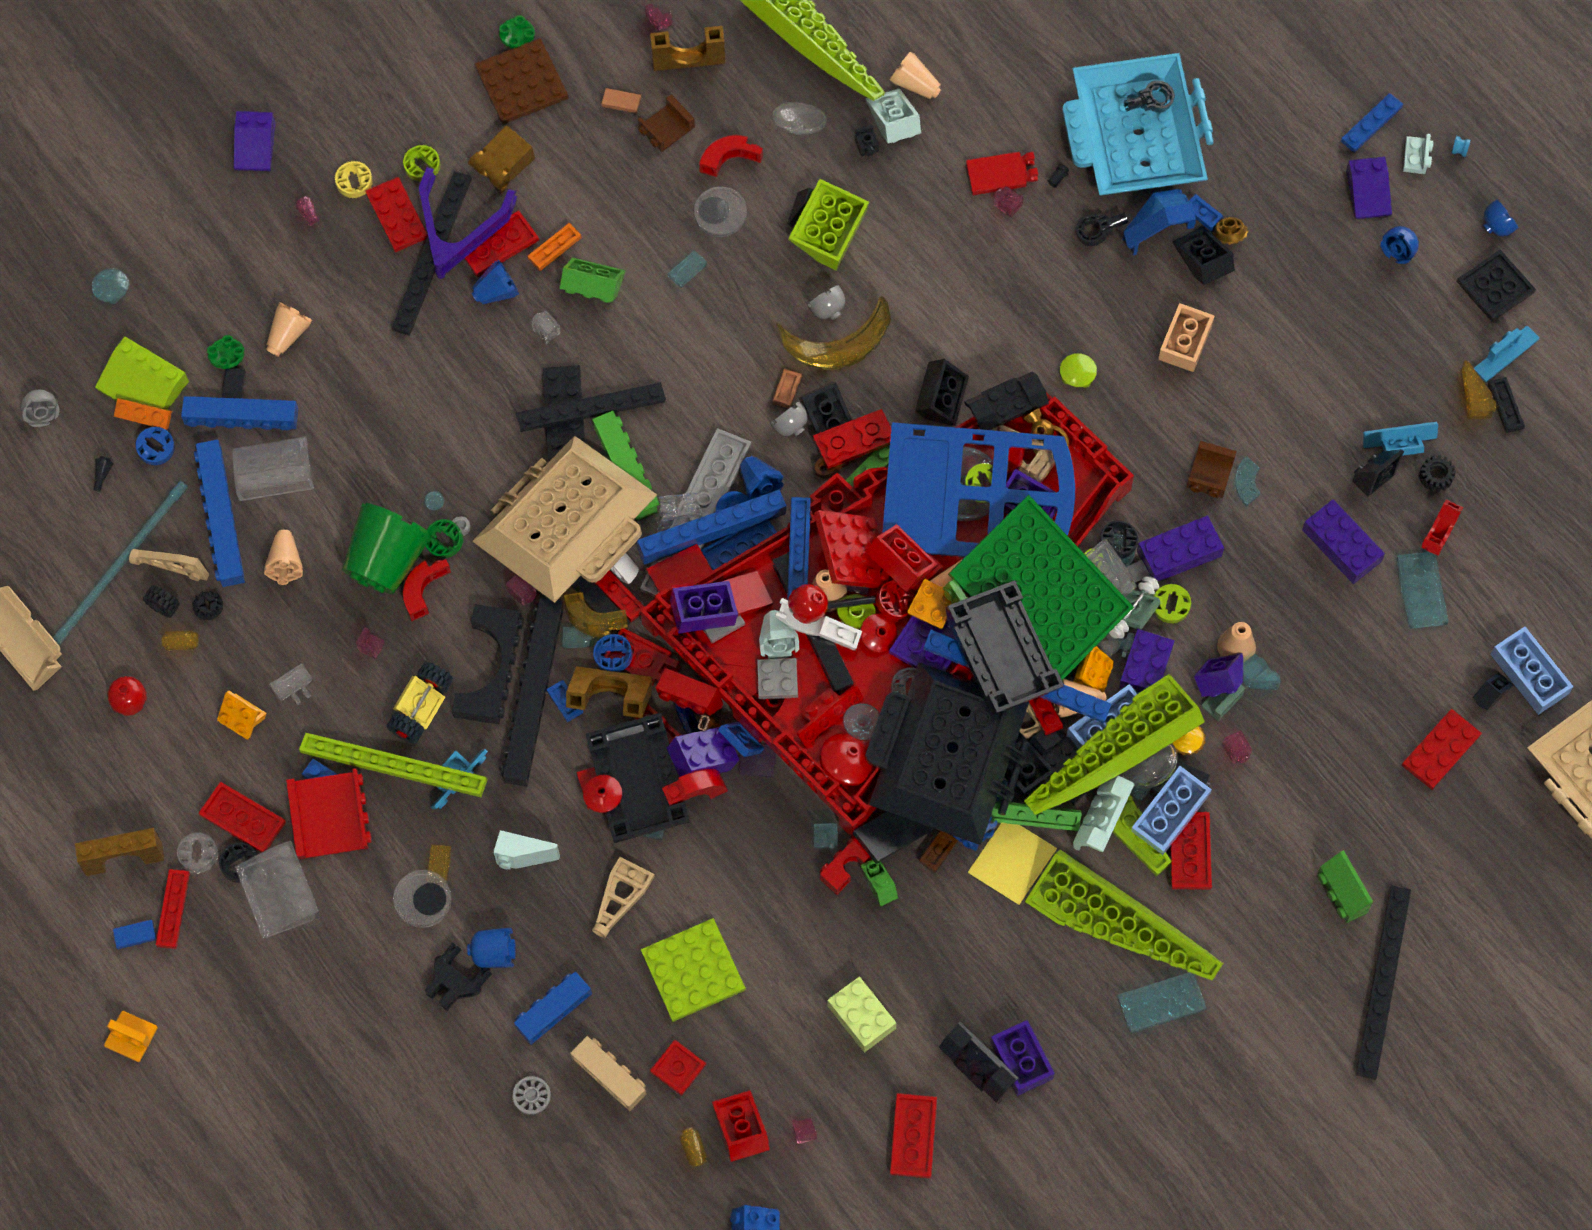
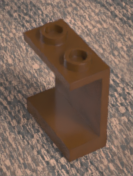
(667, 124)
(1211, 469)

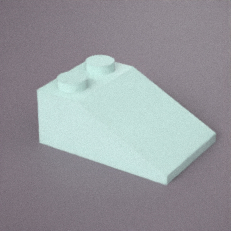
(895, 116)
(522, 851)

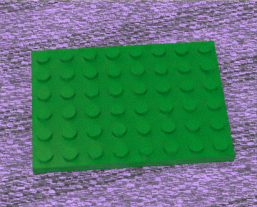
(1060, 586)

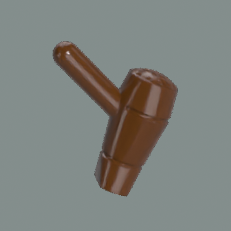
(707, 722)

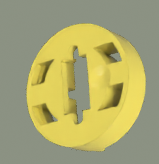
(356, 168)

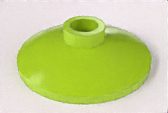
(863, 611)

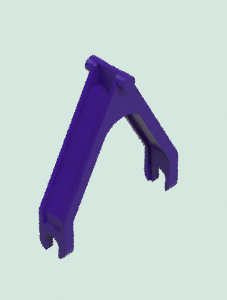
(450, 254)

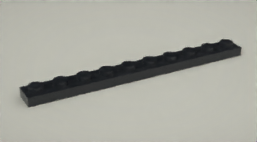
(425, 267)
(1383, 982)

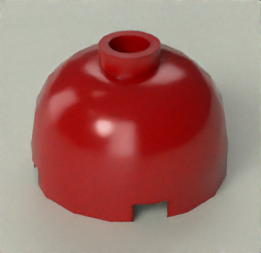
(808, 603)
(126, 695)

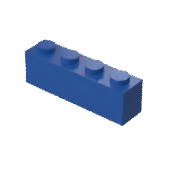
(552, 1008)

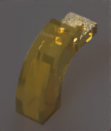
(592, 622)

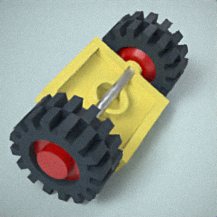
(419, 702)

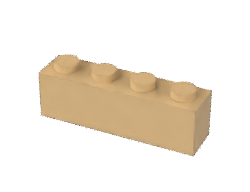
(608, 1073)

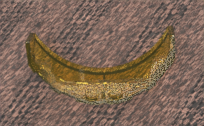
(843, 351)

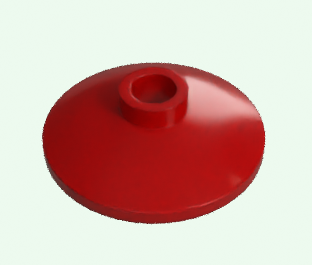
(870, 633)
(602, 802)

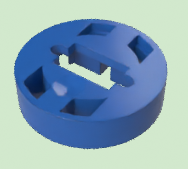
(159, 457)
(613, 645)

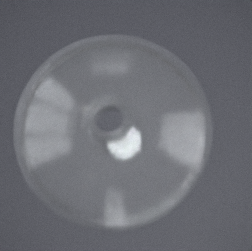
(799, 118)
(1154, 769)

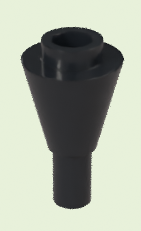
(102, 468)

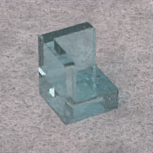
(825, 835)

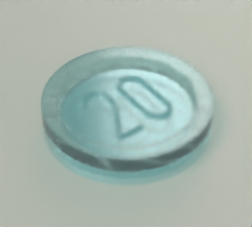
(434, 500)

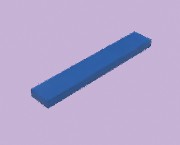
(798, 543)

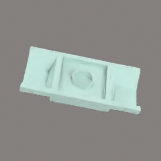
(1103, 814)

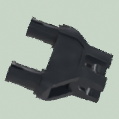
(453, 981)

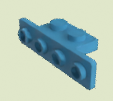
(1506, 351)
(1407, 438)
(457, 762)

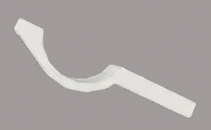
(824, 627)

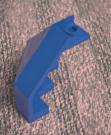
(1158, 213)

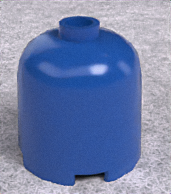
(492, 948)

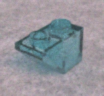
(1258, 675)

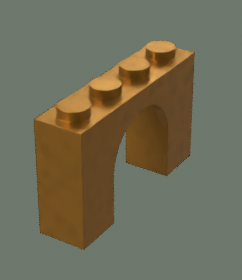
(708, 53)
(590, 681)
(143, 843)

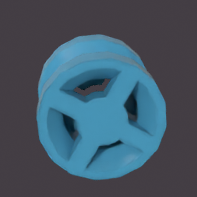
(1460, 146)

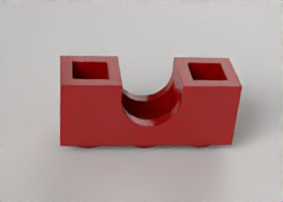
(834, 874)

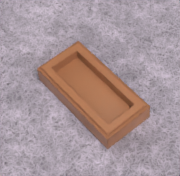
(621, 100)
(787, 388)

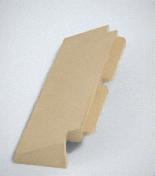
(26, 641)

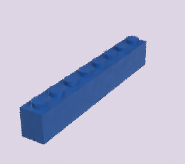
(220, 513)
(711, 527)

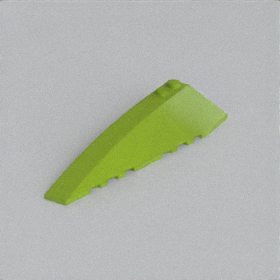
(1139, 731)
(1092, 905)

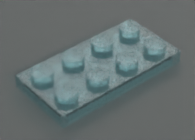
(1422, 590)
(1161, 1002)

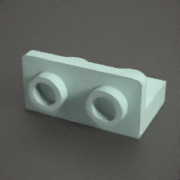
(1417, 154)

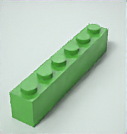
(619, 452)

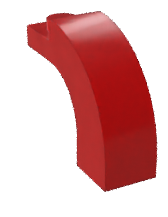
(725, 149)
(1442, 527)
(417, 582)
(694, 784)

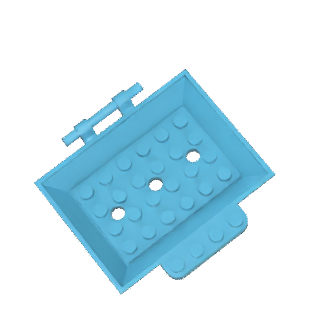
(1103, 130)

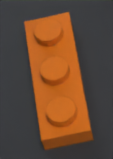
(554, 247)
(142, 413)

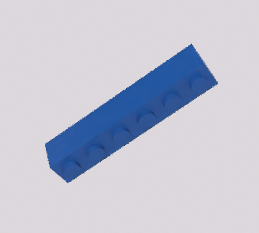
(239, 413)

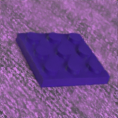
(912, 640)

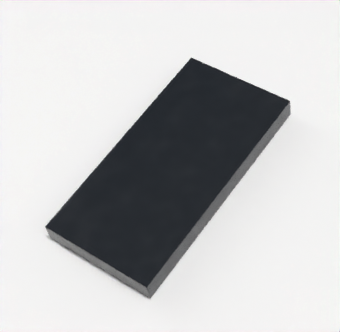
(888, 835)

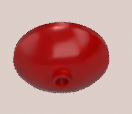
(841, 763)

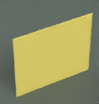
(1012, 861)

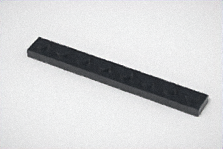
(590, 407)

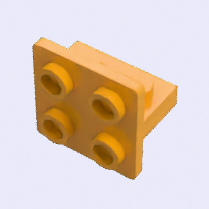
(930, 604)
(1094, 670)
(239, 714)
(130, 1036)

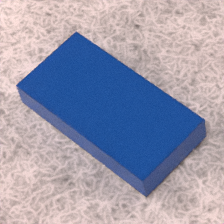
(134, 934)

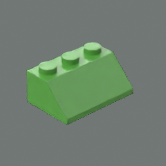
(591, 279)
(1344, 887)

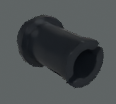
(1058, 175)

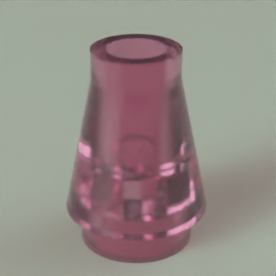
(306, 208)

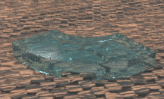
(1245, 481)

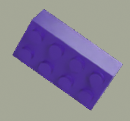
(1343, 541)
(1180, 549)

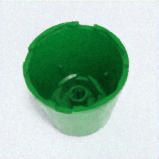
(383, 548)

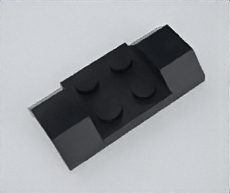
(1007, 401)
(1056, 750)
(978, 1063)

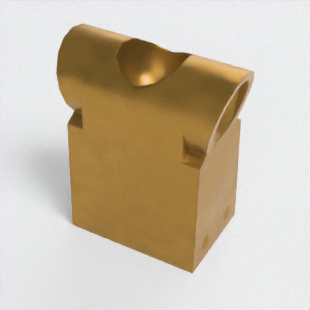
(503, 158)

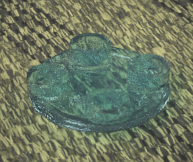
(110, 285)

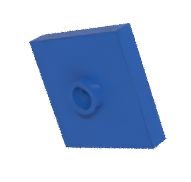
(741, 739)

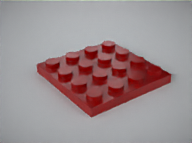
(845, 546)

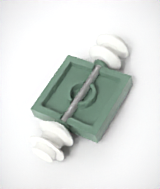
(1144, 607)

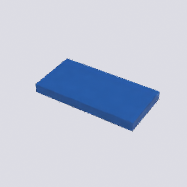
(736, 544)

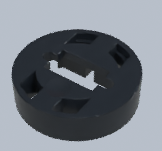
(1128, 540)
(233, 856)

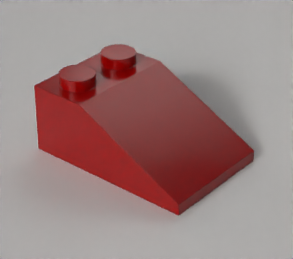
(741, 1126)

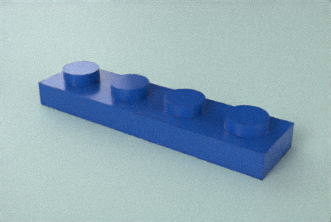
(1372, 122)

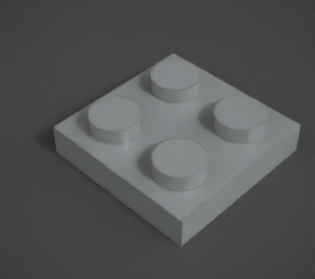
(777, 678)

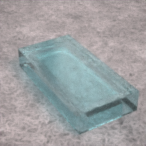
(687, 269)

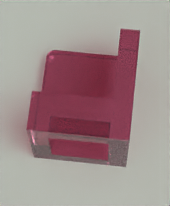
(369, 643)
(804, 1130)

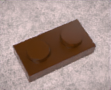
(938, 851)

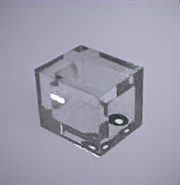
(545, 326)

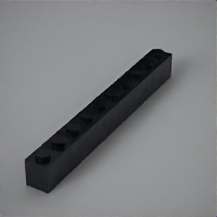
(533, 692)

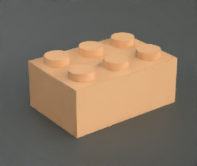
(1186, 337)

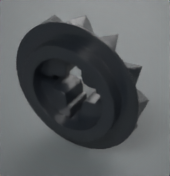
(216, 607)

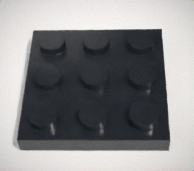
(1496, 285)

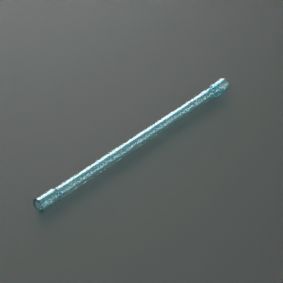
(174, 495)

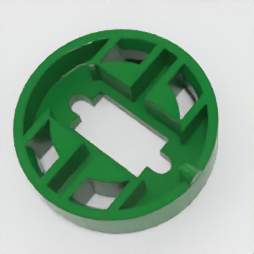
(439, 526)

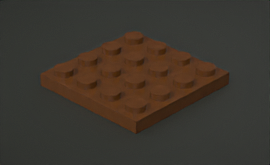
(521, 81)

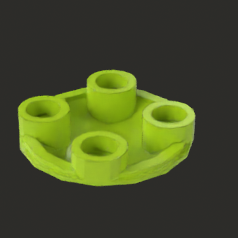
(1078, 370)

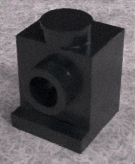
(866, 140)

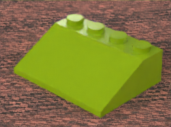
(828, 223)
(141, 376)

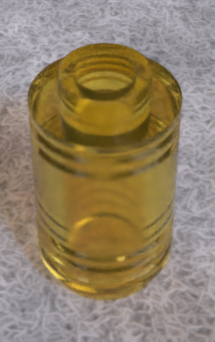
(180, 640)
(693, 1147)

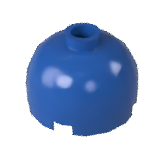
(1498, 220)
(1400, 244)

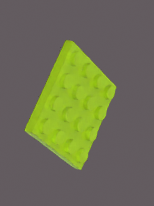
(693, 969)

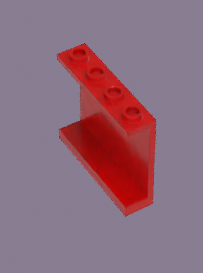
(328, 815)

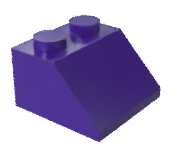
(1220, 675)

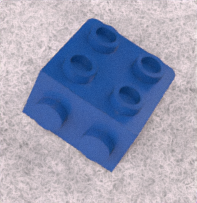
(754, 1218)

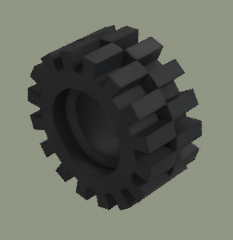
(1439, 463)
(161, 601)

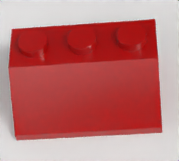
(901, 557)
(689, 693)

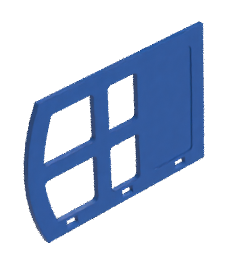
(927, 487)

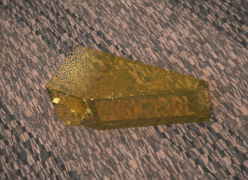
(1477, 395)

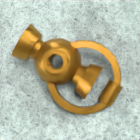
(1038, 423)

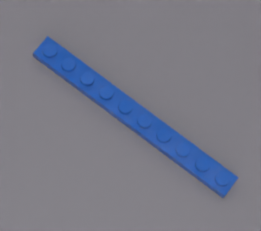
(1066, 696)

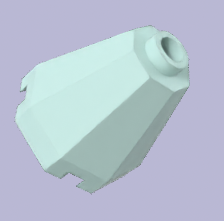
(777, 638)

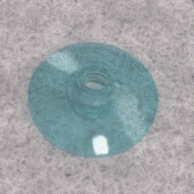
(861, 714)

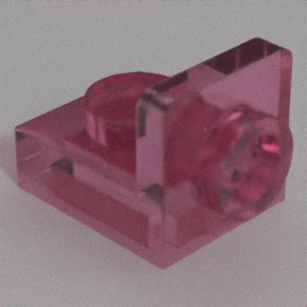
(657, 19)

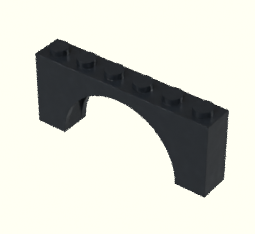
(487, 703)

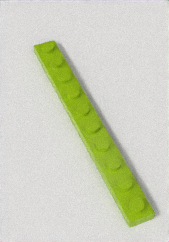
(393, 765)

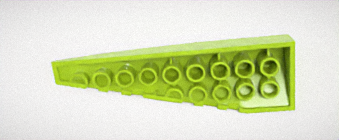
(816, 40)

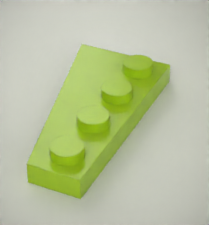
(1148, 855)

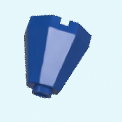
(494, 285)
(759, 477)

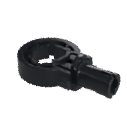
(1146, 100)
(1104, 224)

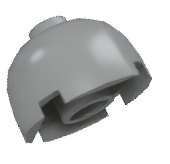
(828, 304)
(39, 408)
(791, 420)

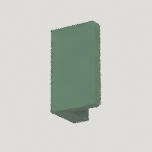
(1221, 704)

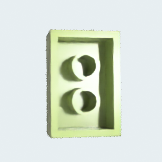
(861, 1014)

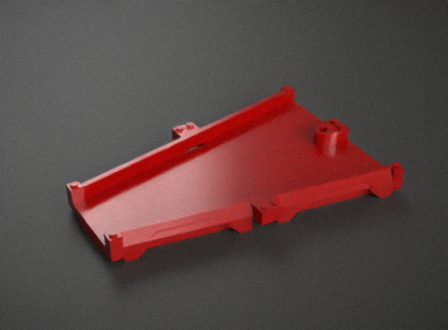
(732, 660)

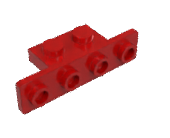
(826, 711)

